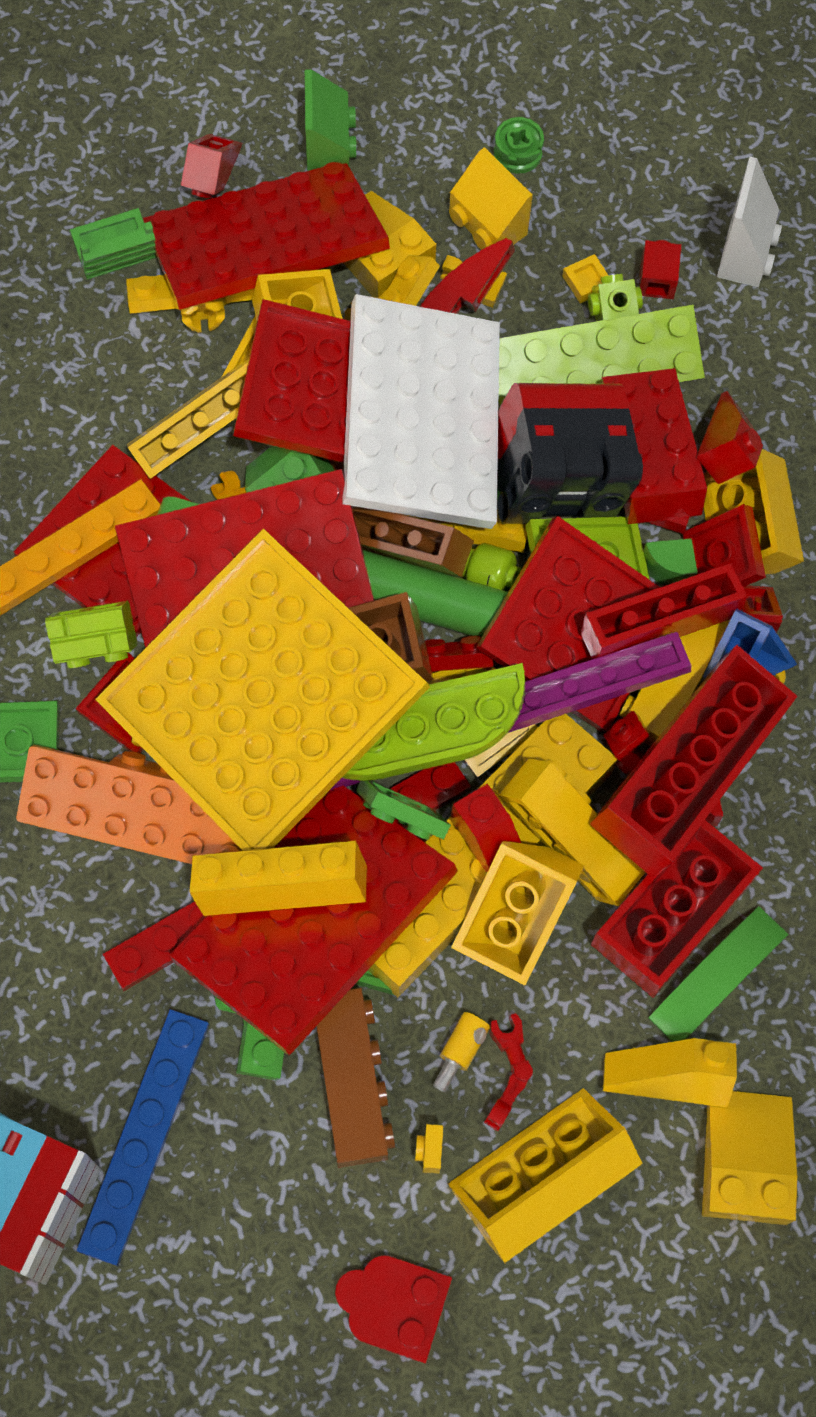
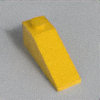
(675, 1071)

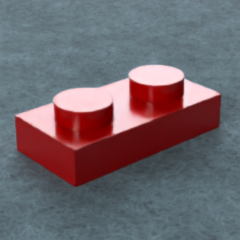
(456, 654)

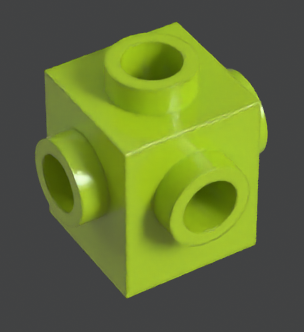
(627, 295)

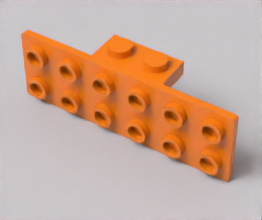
(118, 804)

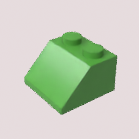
(327, 122)
(283, 466)

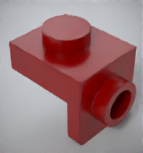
(625, 740)

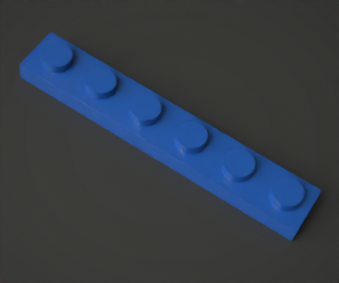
(143, 1138)

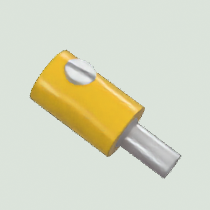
(461, 1048)

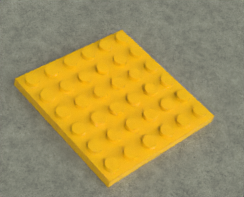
(262, 694)

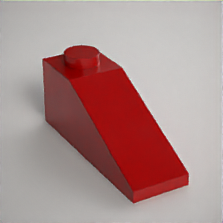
(730, 442)

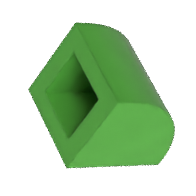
(670, 560)

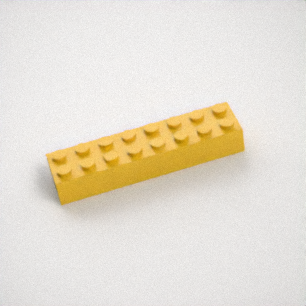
(438, 924)

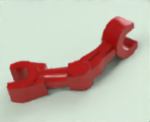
(520, 1069)

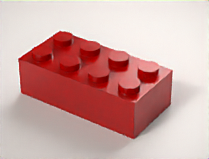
(672, 473)
(676, 909)

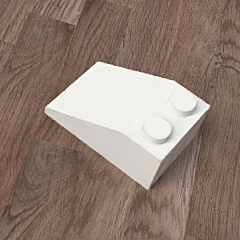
(751, 230)

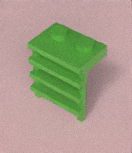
(114, 243)

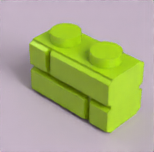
(91, 633)

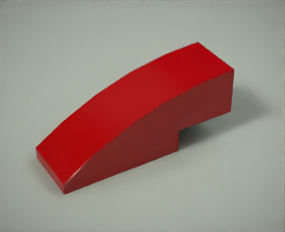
(471, 279)

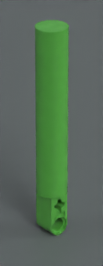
(438, 596)

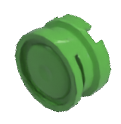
(519, 144)

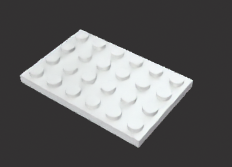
(422, 413)

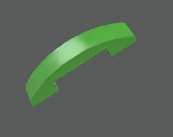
(718, 975)

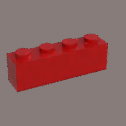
(677, 607)

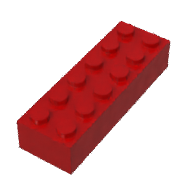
(694, 762)

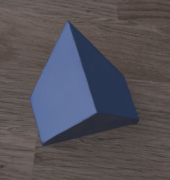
(755, 639)

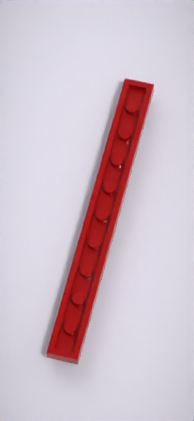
(151, 948)

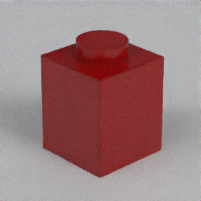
(660, 269)

